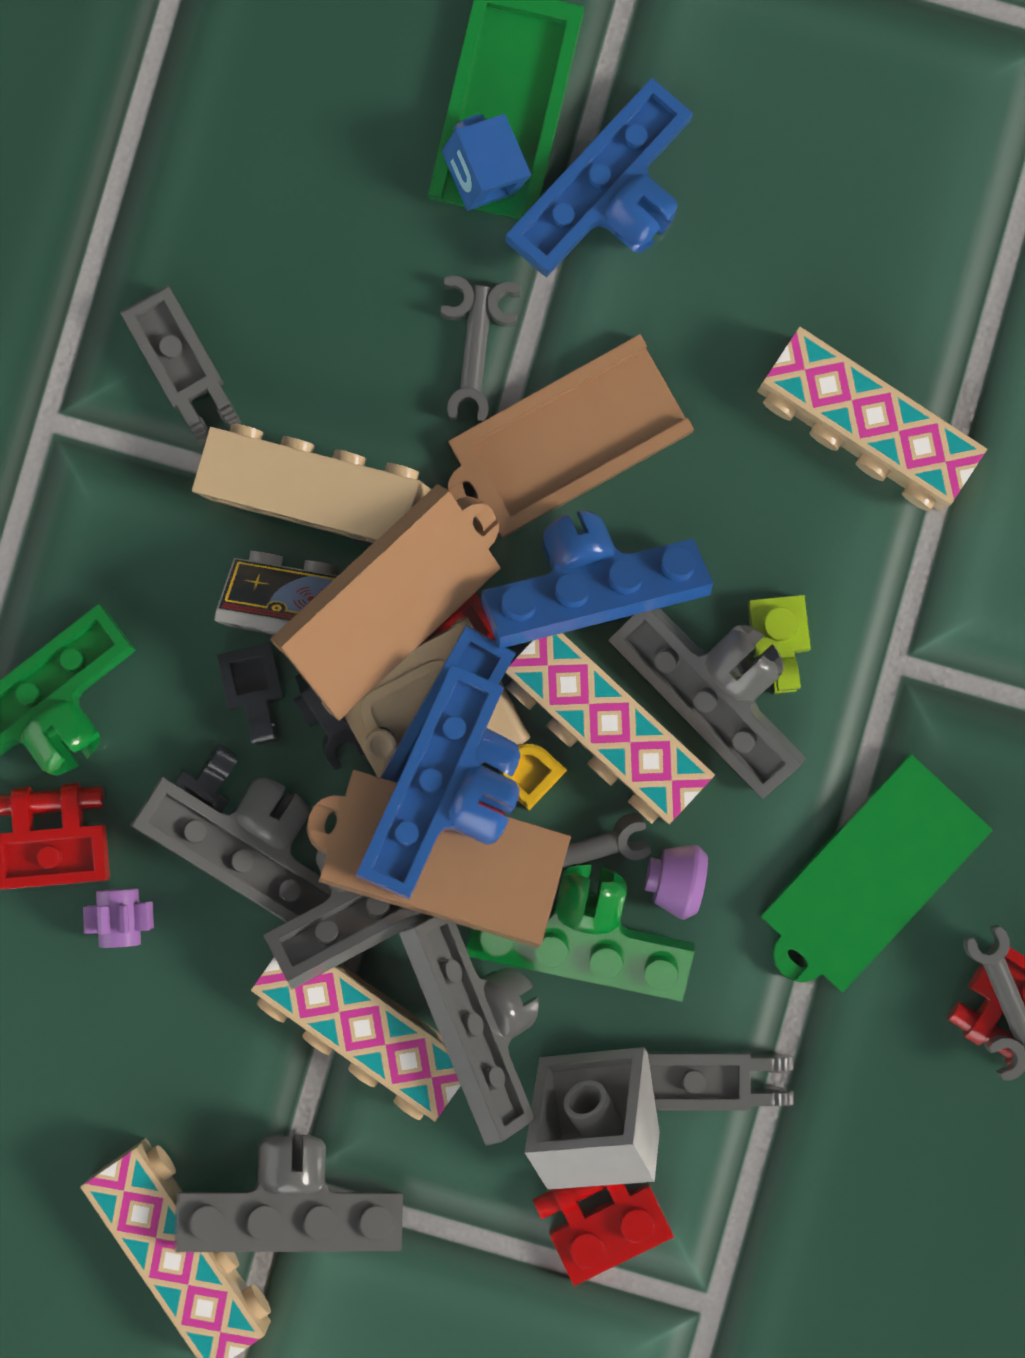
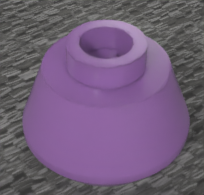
(678, 879)

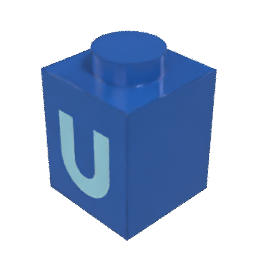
(485, 160)

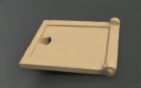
(401, 694)

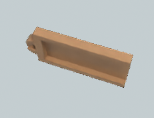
(568, 437)
(391, 598)
(483, 886)

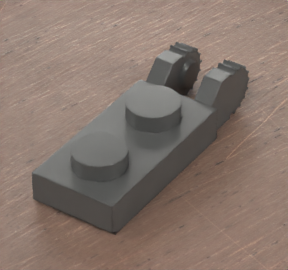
(178, 358)
(715, 1080)

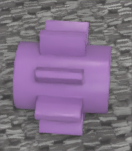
(118, 917)

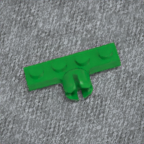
(44, 692)
(590, 943)

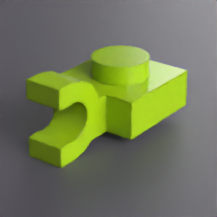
(786, 627)

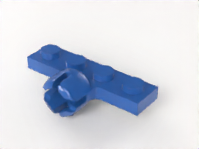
(607, 185)
(592, 583)
(483, 658)
(441, 787)

